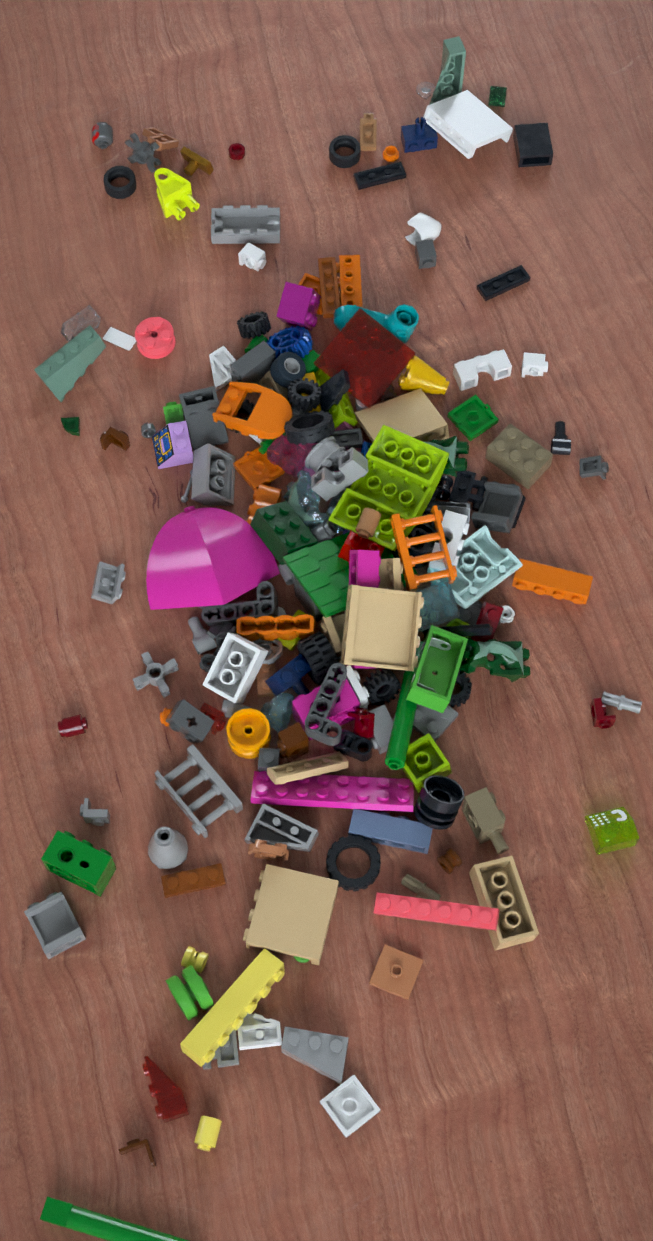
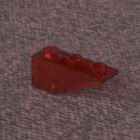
(168, 1095)

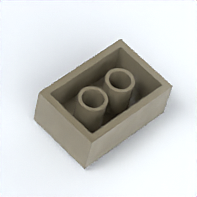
(519, 456)

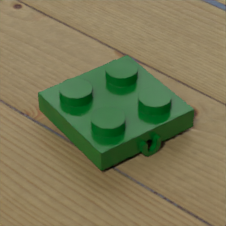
(473, 417)

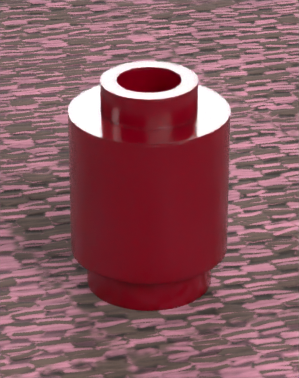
(72, 726)

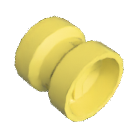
(194, 958)

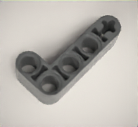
(241, 608)
(327, 701)

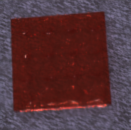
(368, 355)

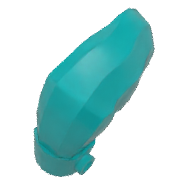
(399, 322)

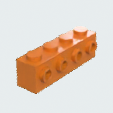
(349, 280)

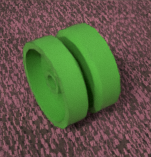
(192, 991)

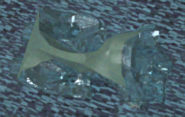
(301, 496)

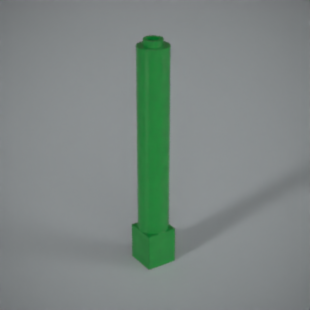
(402, 723)
(98, 1224)

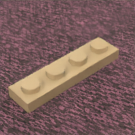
(307, 768)

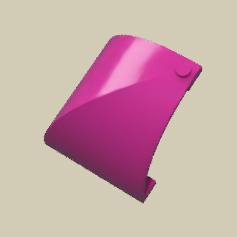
(206, 560)

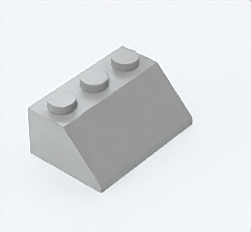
(213, 476)

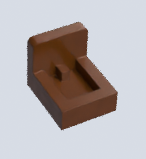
(116, 437)

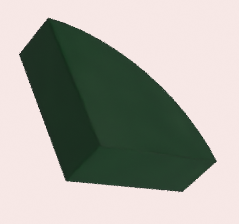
(71, 425)

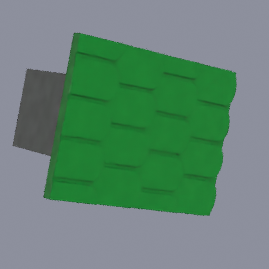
(323, 577)

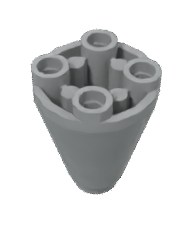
(167, 848)

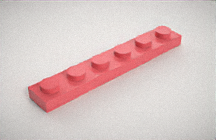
(436, 911)

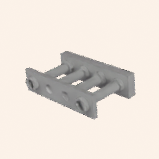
(206, 773)

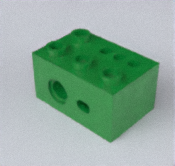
(79, 862)

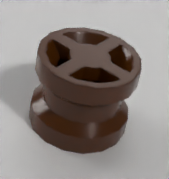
(449, 860)

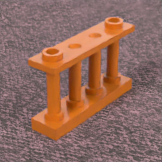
(403, 543)

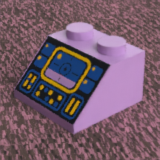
(173, 445)

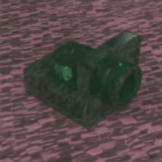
(497, 96)

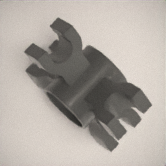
(143, 152)

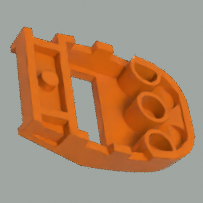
(267, 417)

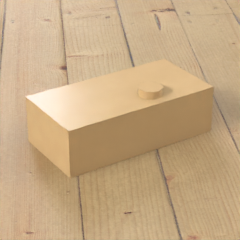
(500, 887)

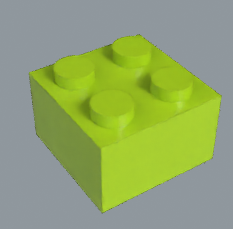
(425, 760)

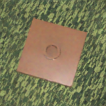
(396, 972)

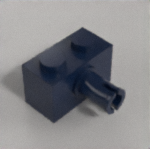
(418, 136)
(290, 677)

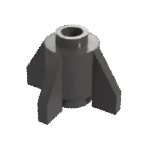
(220, 632)

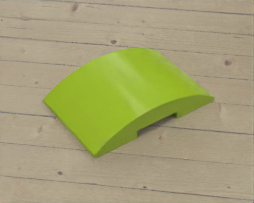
(398, 480)

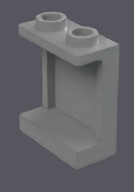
(54, 924)

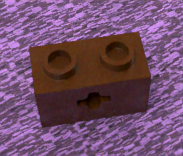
(292, 742)

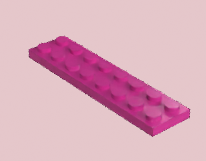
(336, 792)

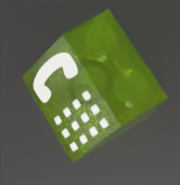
(612, 830)

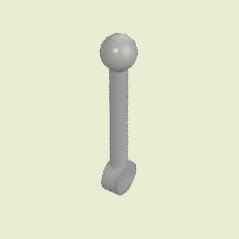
(184, 498)

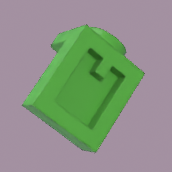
(173, 412)

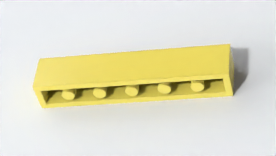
(233, 1007)

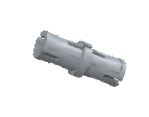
(621, 702)

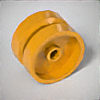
(248, 732)

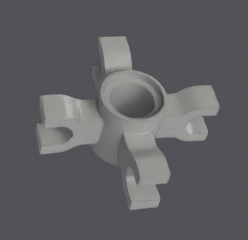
(159, 681)

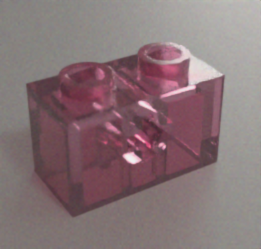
(287, 455)

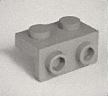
(108, 582)

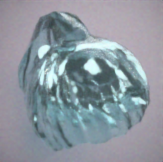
(279, 711)

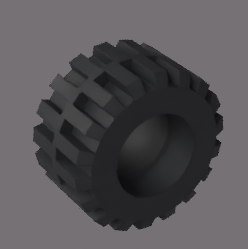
(319, 655)

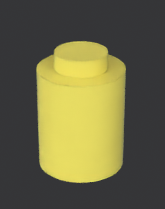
(207, 1133)

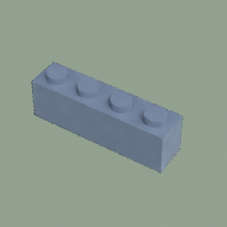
(390, 830)

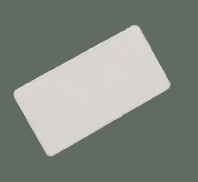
(119, 338)

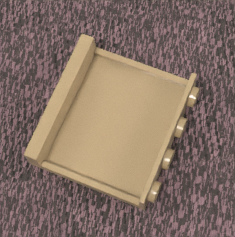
(407, 413)
(381, 628)
(291, 913)

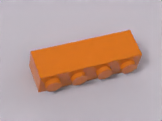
(553, 581)

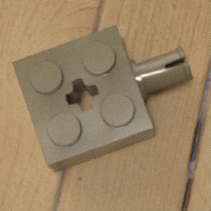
(485, 818)

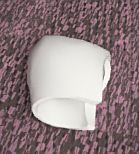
(425, 228)

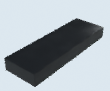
(379, 175)
(503, 283)

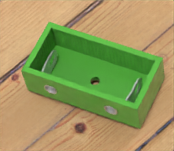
(443, 655)

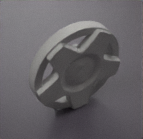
(274, 652)

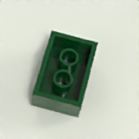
(282, 530)

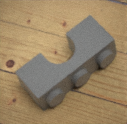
(351, 467)

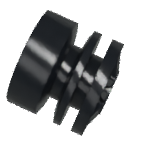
(438, 802)

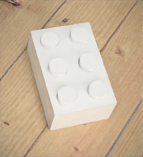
(235, 668)

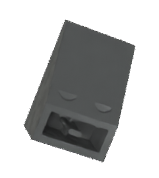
(197, 412)

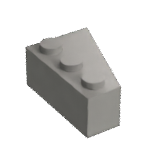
(280, 828)
(317, 1050)

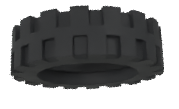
(309, 427)
(353, 842)

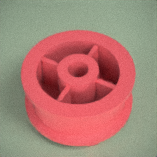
(155, 337)

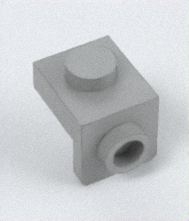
(94, 816)

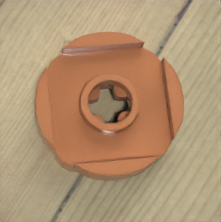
(268, 852)

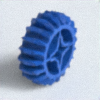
(291, 339)

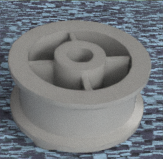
(325, 454)

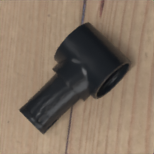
(560, 443)

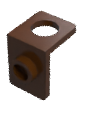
(137, 1144)

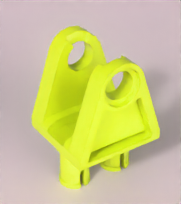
(174, 194)

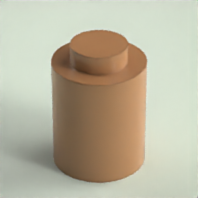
(368, 523)

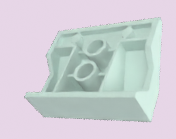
(480, 568)

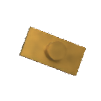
(195, 162)

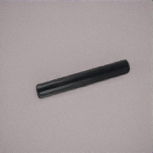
(467, 630)

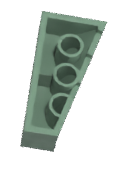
(451, 71)
(70, 362)

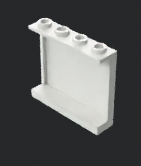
(466, 122)

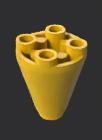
(421, 375)

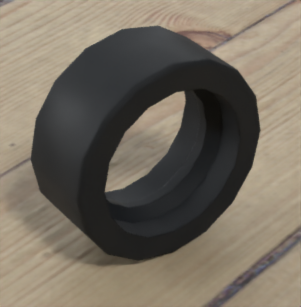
(344, 161)
(119, 172)

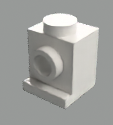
(252, 257)
(533, 364)

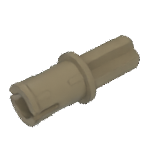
(419, 888)

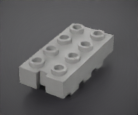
(245, 225)

